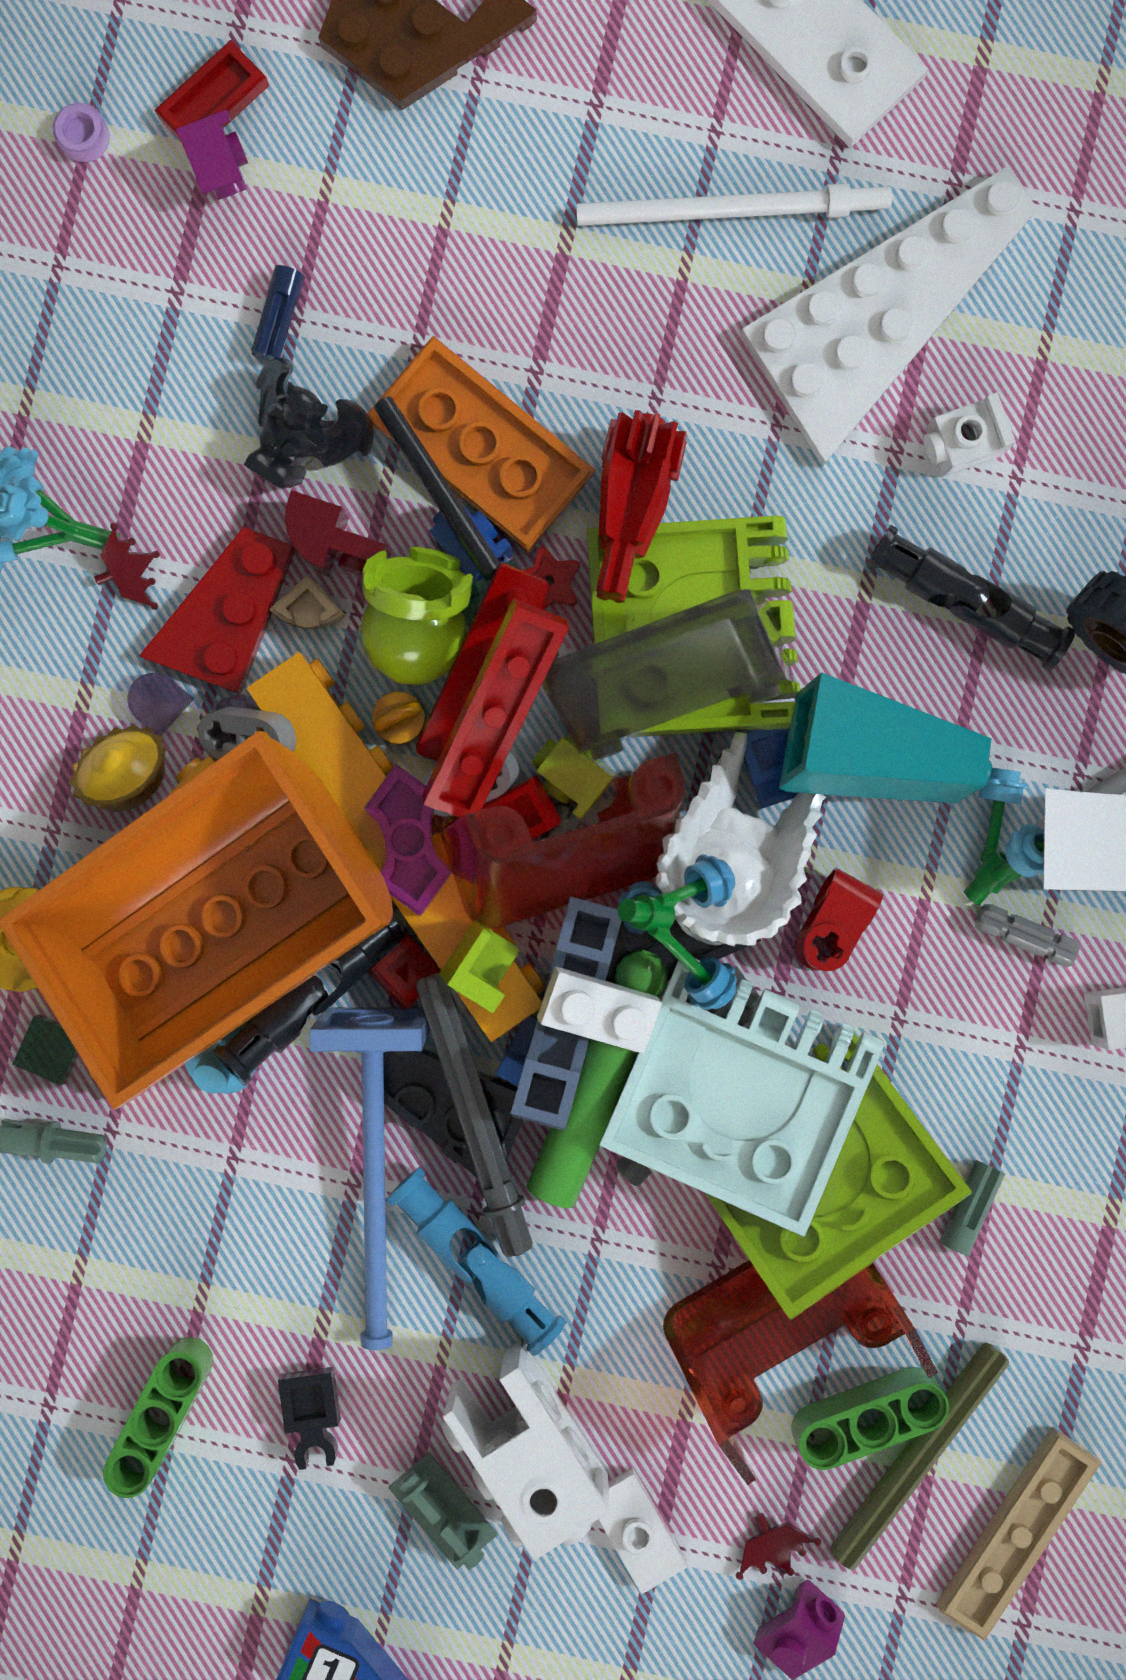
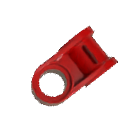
(841, 912)

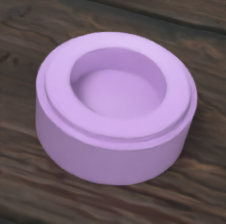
(81, 132)

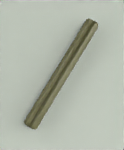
(918, 1458)

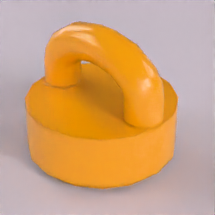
(398, 718)

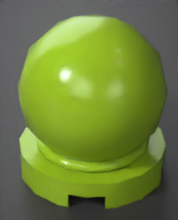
(414, 614)

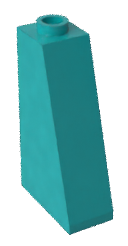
(878, 748)

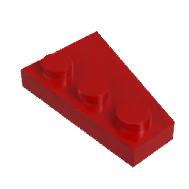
(225, 614)

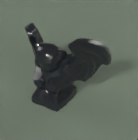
(297, 433)

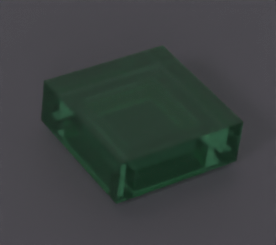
(46, 1051)

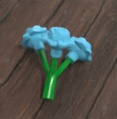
(21, 509)

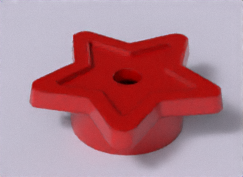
(563, 574)

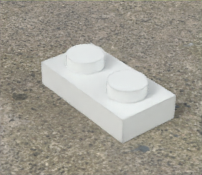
(599, 1010)

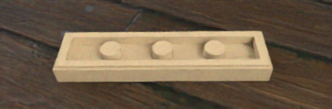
(1018, 1533)

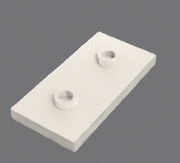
(831, 56)

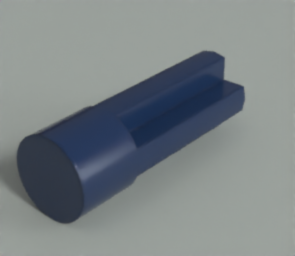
(277, 312)

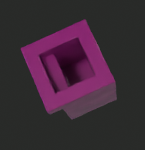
(214, 155)

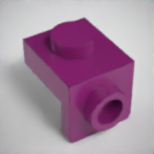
(803, 1633)

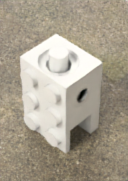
(530, 1458)

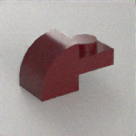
(320, 535)

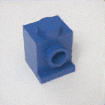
(448, 542)

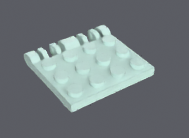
(741, 1107)

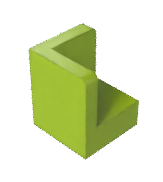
(480, 965)

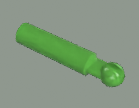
(605, 1069)

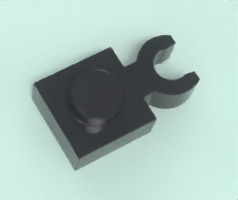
(310, 1408)

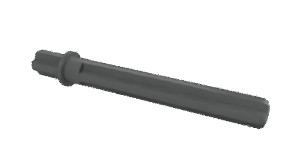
(474, 1116)

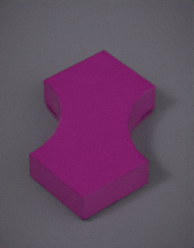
(411, 863)

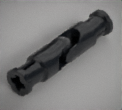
(953, 587)
(283, 1020)

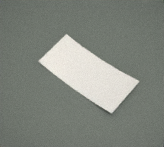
(1084, 841)

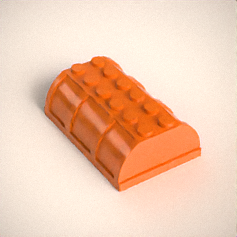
(198, 916)

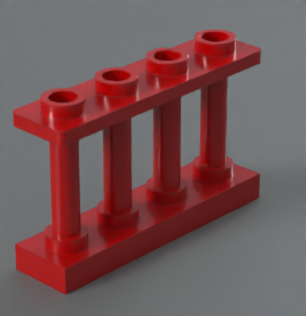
(489, 690)

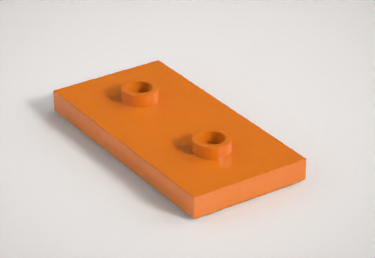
(486, 445)

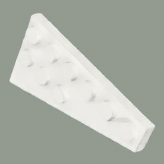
(861, 326)

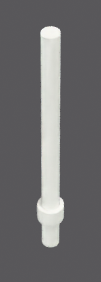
(835, 201)

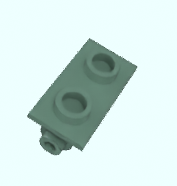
(444, 1512)

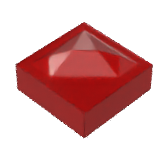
(401, 969)

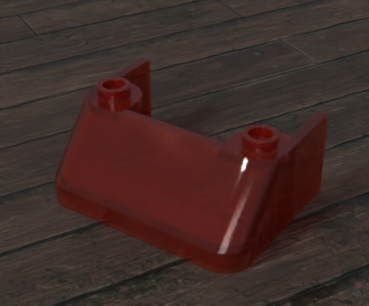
(740, 1331)

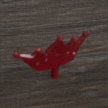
(127, 568)
(774, 1546)

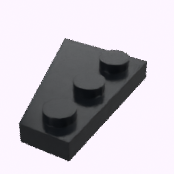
(421, 1097)

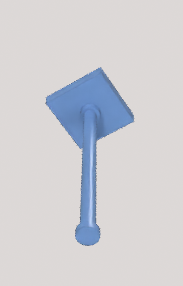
(372, 1033)

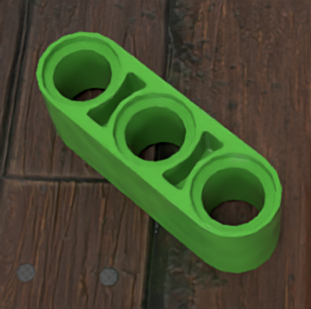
(894, 1426)
(143, 1436)

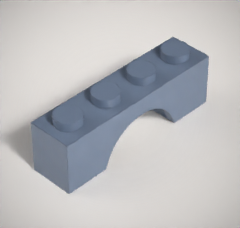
(556, 1055)

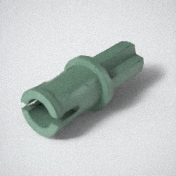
(50, 1142)

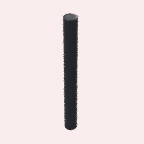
(437, 487)

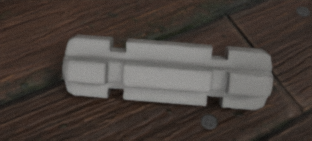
(1027, 935)

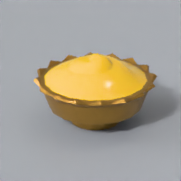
(120, 769)

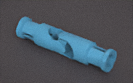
(498, 1284)

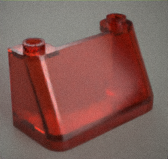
(513, 879)

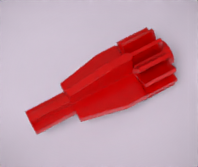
(635, 488)

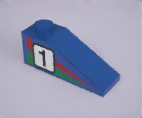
(335, 1647)

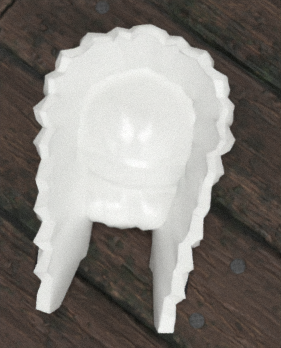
(763, 857)

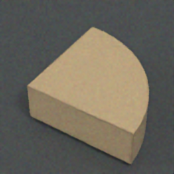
(307, 606)

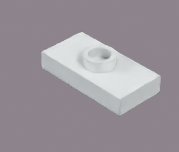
(640, 1533)

